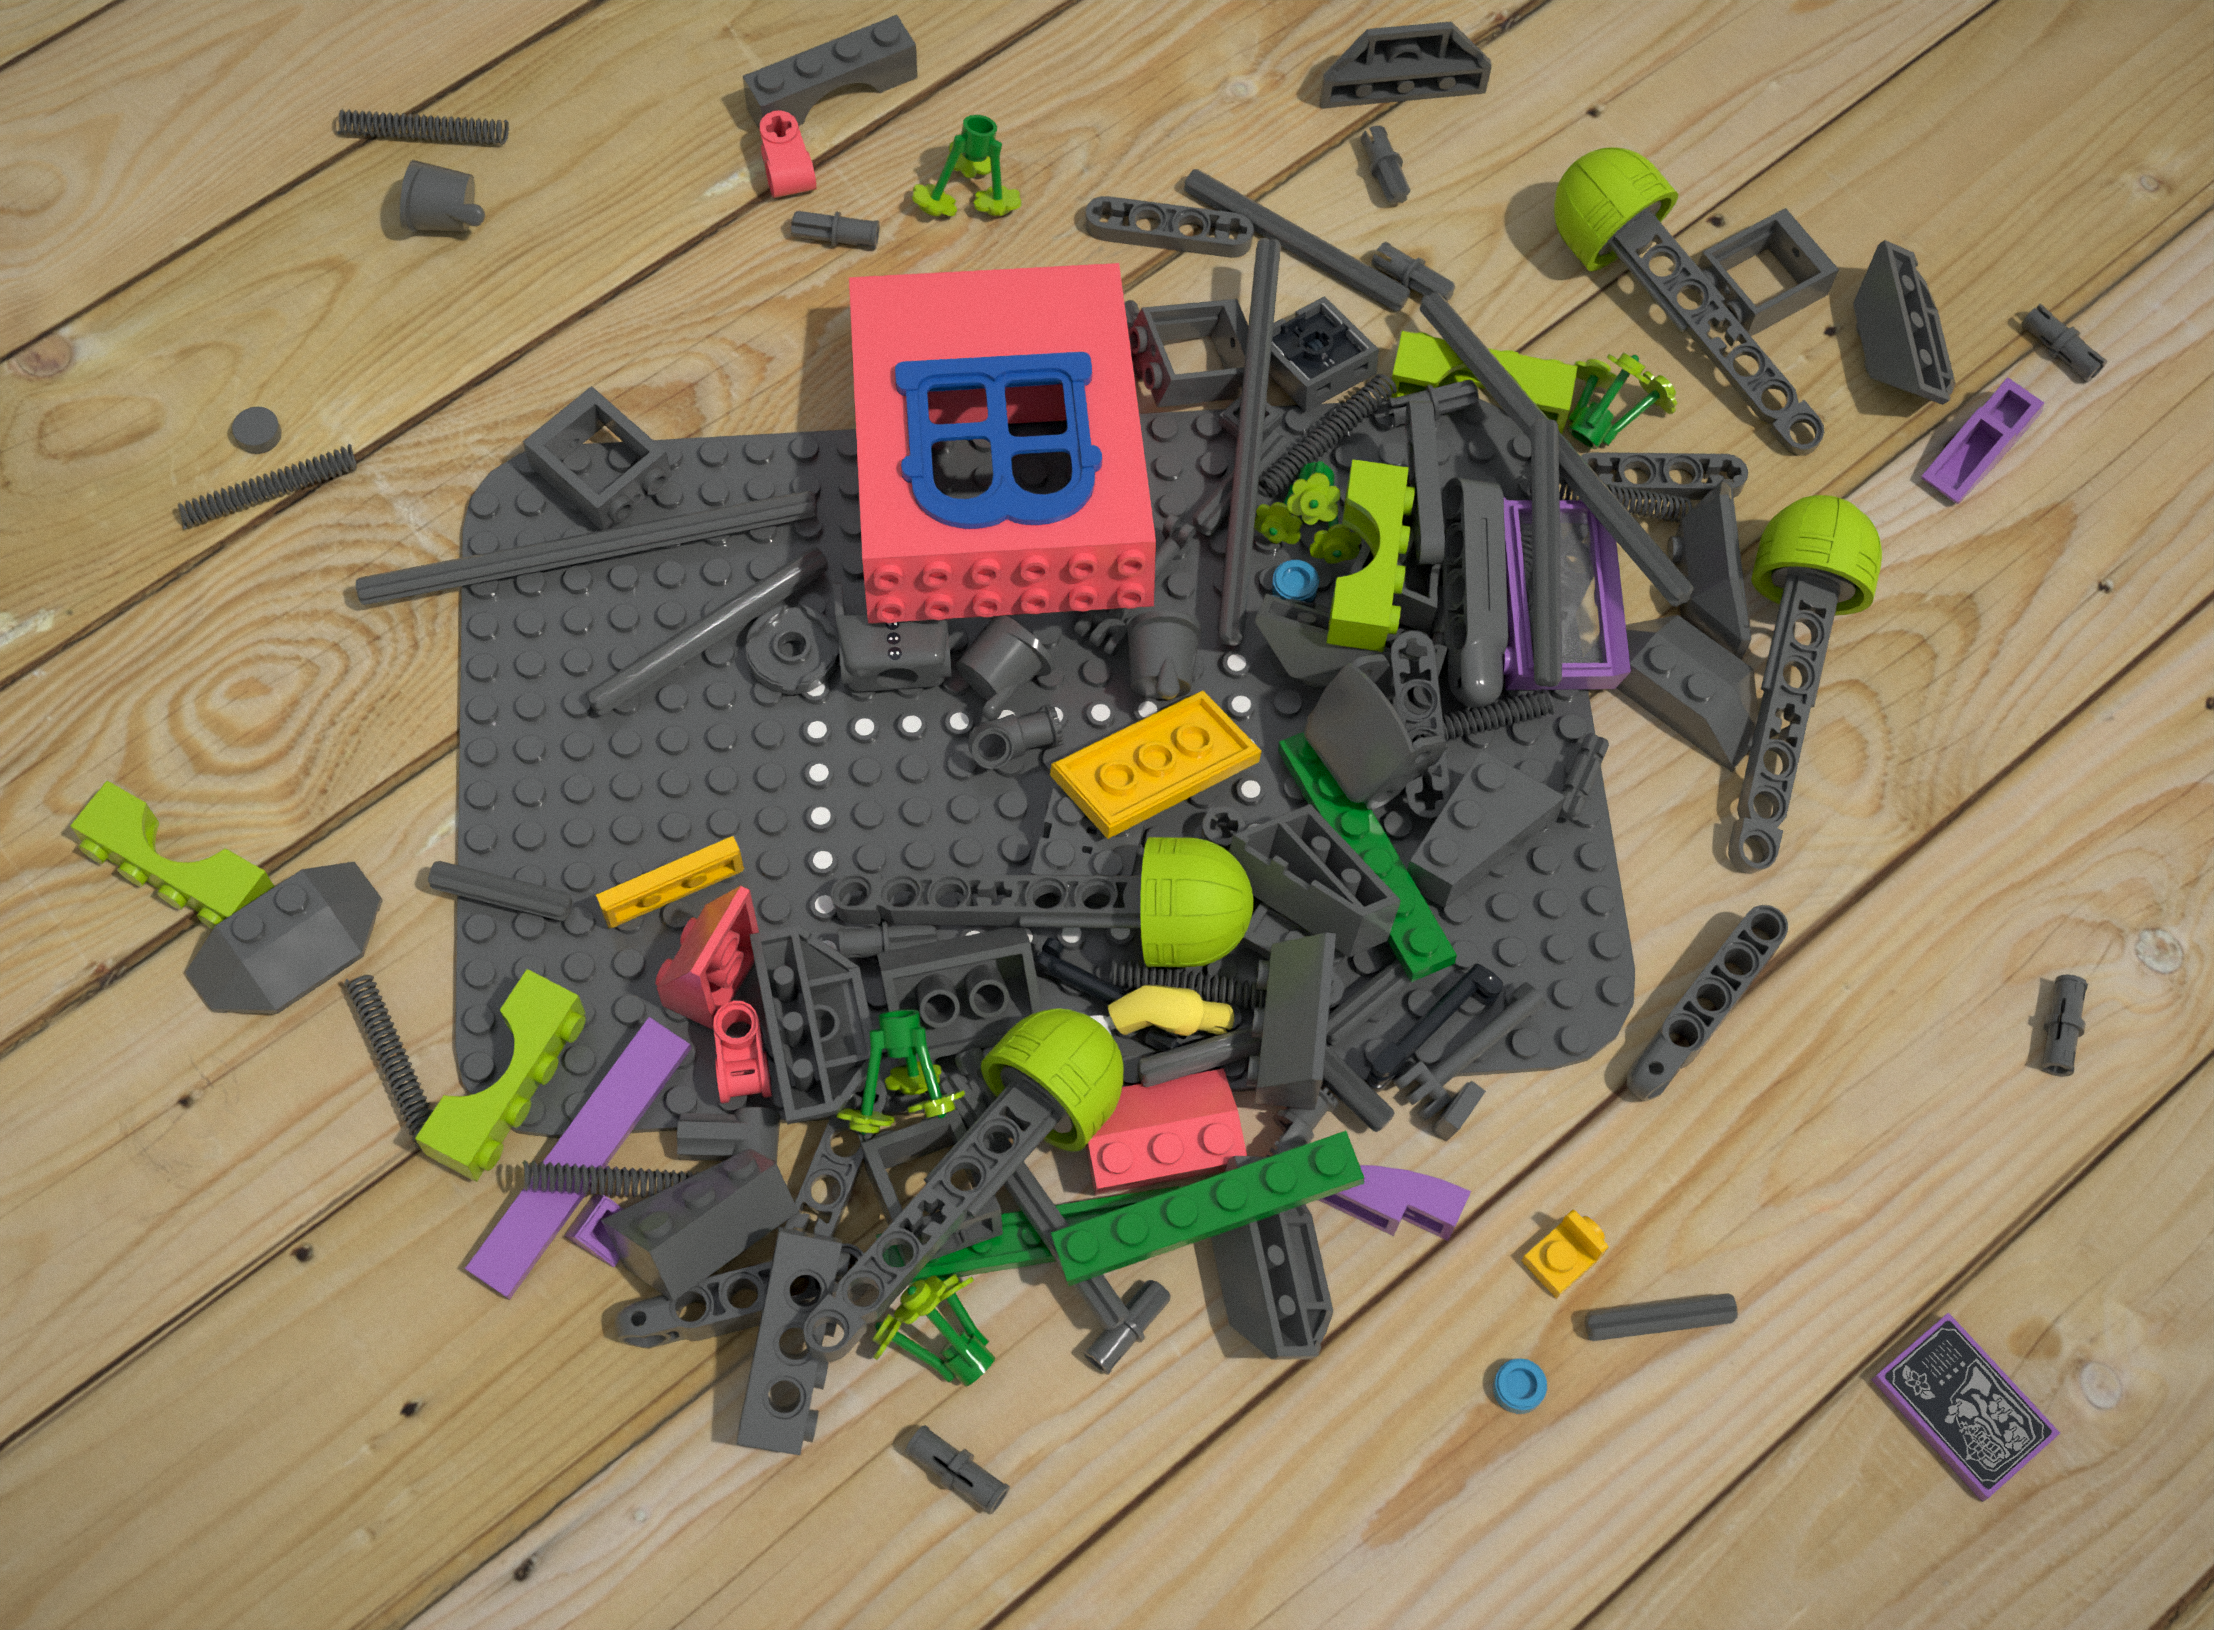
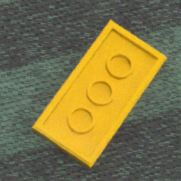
(1155, 763)

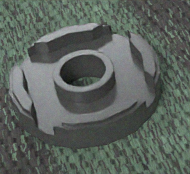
(799, 672)

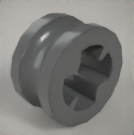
(1224, 814)

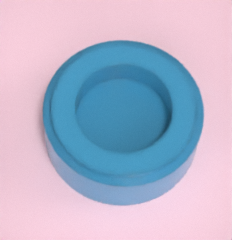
(1295, 581)
(1519, 1386)

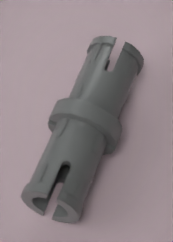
(2064, 343)
(2064, 1025)
(957, 1469)

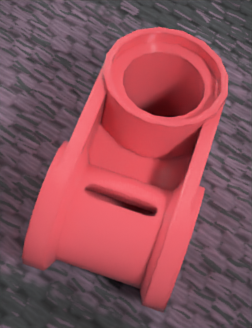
(785, 155)
(741, 1061)

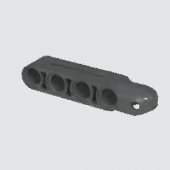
(1474, 589)
(1664, 1059)
(662, 1315)

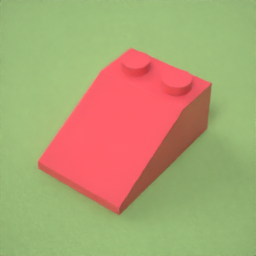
(712, 958)

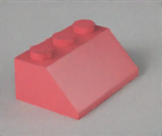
(1166, 1134)

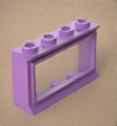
(1591, 601)

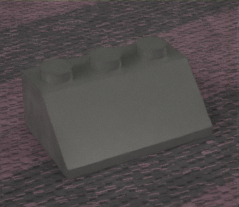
(964, 987)
(1292, 1022)

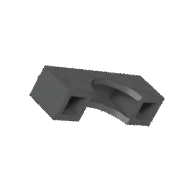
(872, 55)

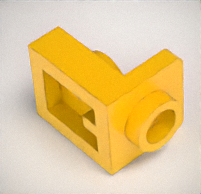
(1566, 1253)

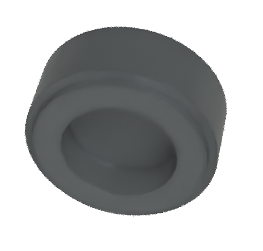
(257, 430)

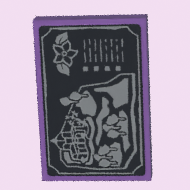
(1965, 1407)

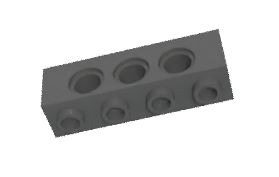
(762, 1421)

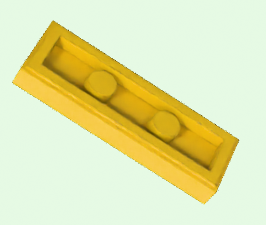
(670, 882)

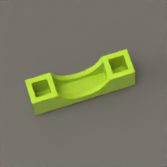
(1432, 361)
(1363, 601)
(125, 831)
(470, 1129)

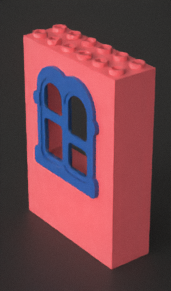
(961, 363)

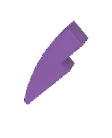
(1983, 441)
(1405, 1195)

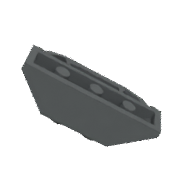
(1406, 66)
(1902, 327)
(1710, 559)
(1299, 638)
(1693, 687)
(287, 941)
(813, 1021)
(1275, 1281)

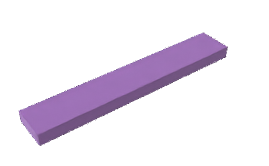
(589, 1140)

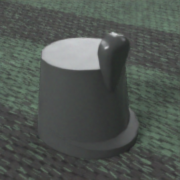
(438, 199)
(1162, 653)
(1003, 662)

